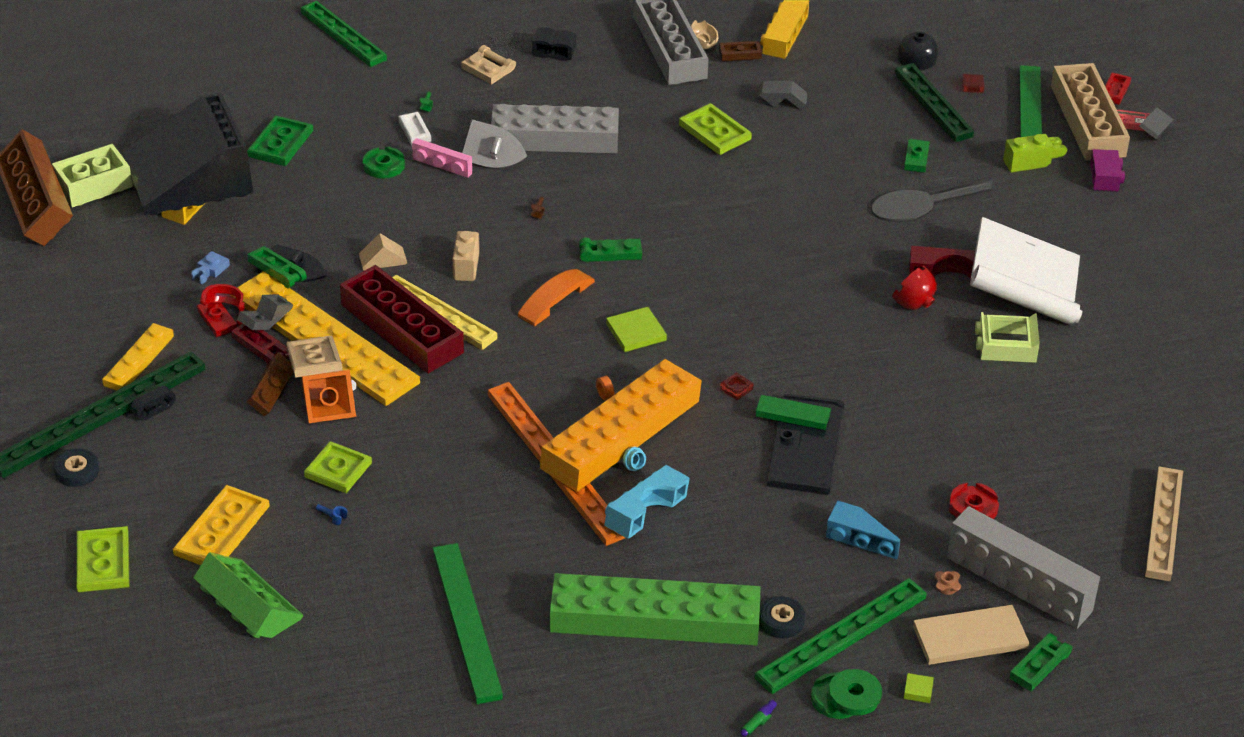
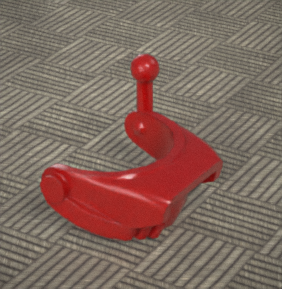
(210, 295)

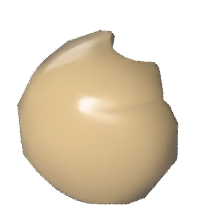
(705, 34)

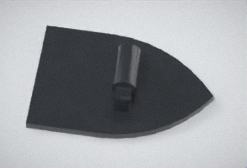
(312, 267)

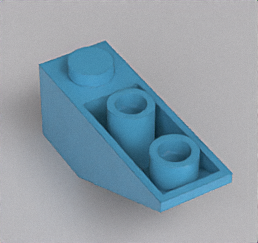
(858, 528)

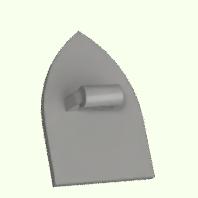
(492, 146)

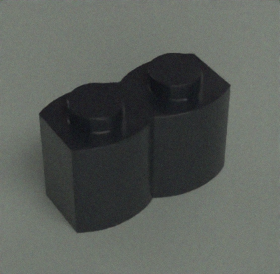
(554, 44)

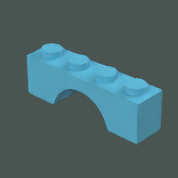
(628, 512)

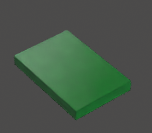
(280, 140)

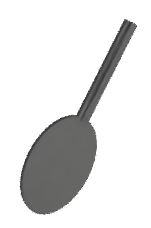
(912, 204)

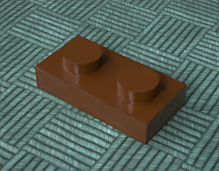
(740, 50)

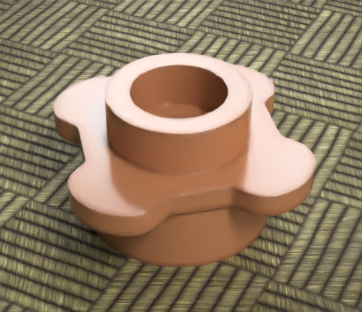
(947, 582)

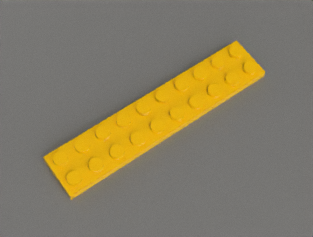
(368, 365)

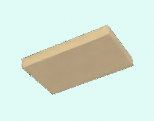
(314, 356)

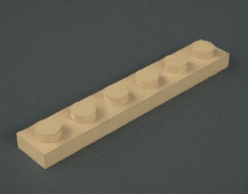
(1164, 524)

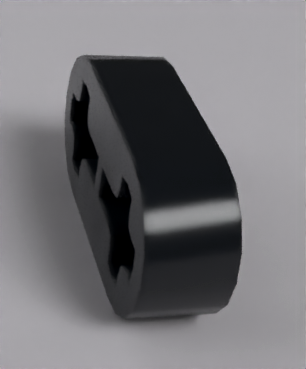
(153, 403)

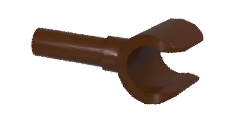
(538, 210)

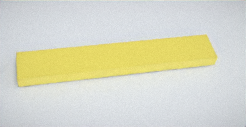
(473, 331)

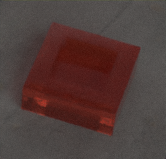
(973, 83)
(736, 386)

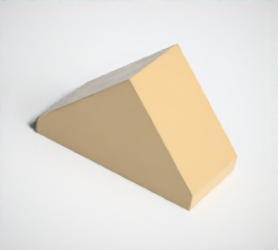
(383, 253)

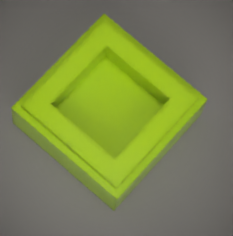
(918, 688)

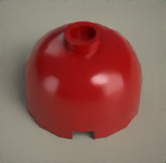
(917, 290)

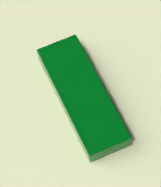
(793, 412)

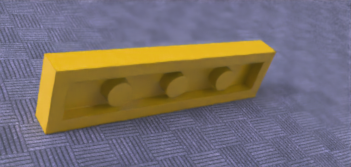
(138, 357)

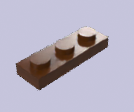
(270, 384)

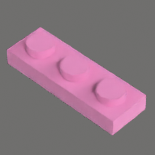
(442, 157)

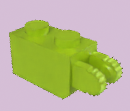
(1032, 152)

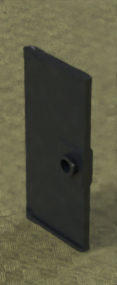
(804, 454)

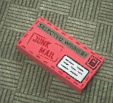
(1132, 119)

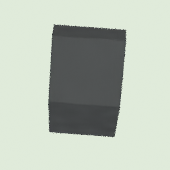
(776, 91)
(1157, 123)
(269, 312)

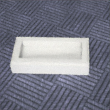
(414, 127)

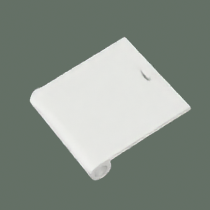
(1026, 271)

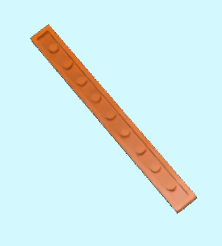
(535, 435)

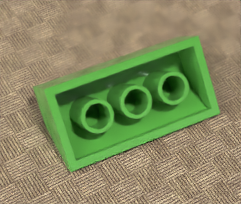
(246, 595)

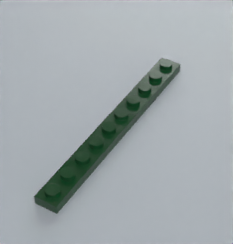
(96, 414)

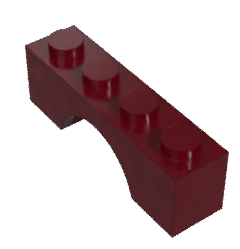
(941, 260)

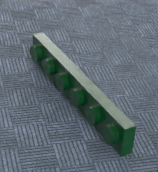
(934, 102)

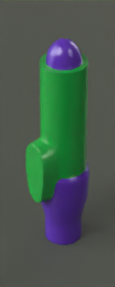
(759, 718)

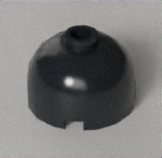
(918, 49)

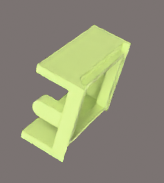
(1007, 349)

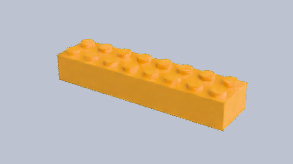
(620, 423)

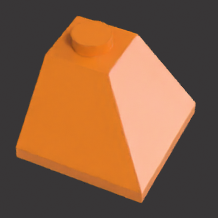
(328, 396)

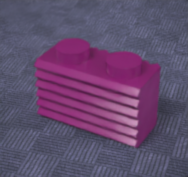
(1106, 170)

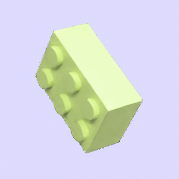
(93, 175)

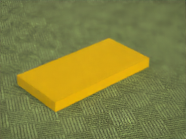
(221, 525)

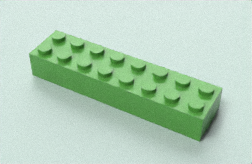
(655, 609)

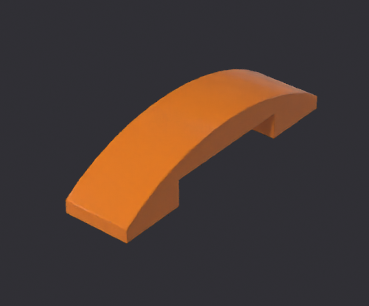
(550, 293)

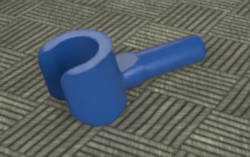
(336, 513)

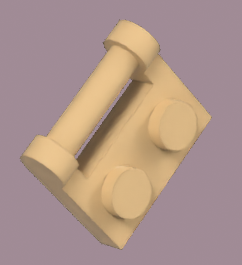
(485, 69)

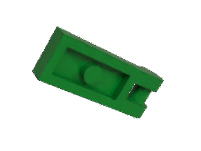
(610, 250)
(277, 266)
(1040, 662)

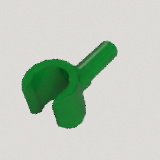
(427, 104)

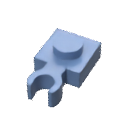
(210, 265)

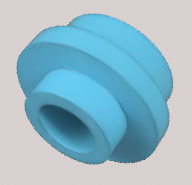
(634, 459)

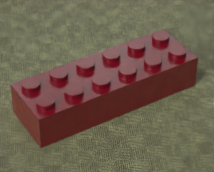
(402, 318)

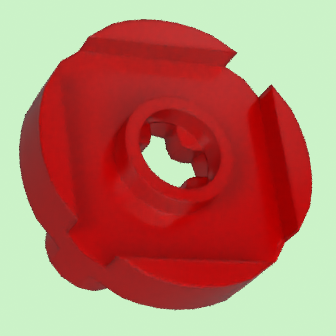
(982, 494)

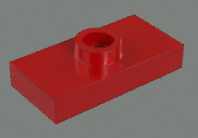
(1117, 86)
(217, 318)

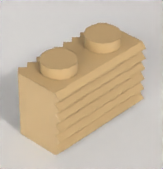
(465, 256)

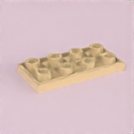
(970, 634)

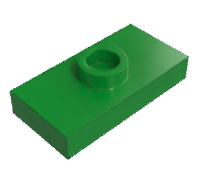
(916, 155)

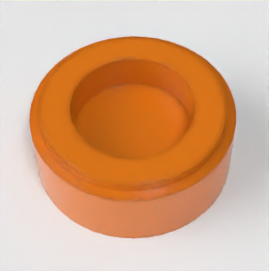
(604, 387)

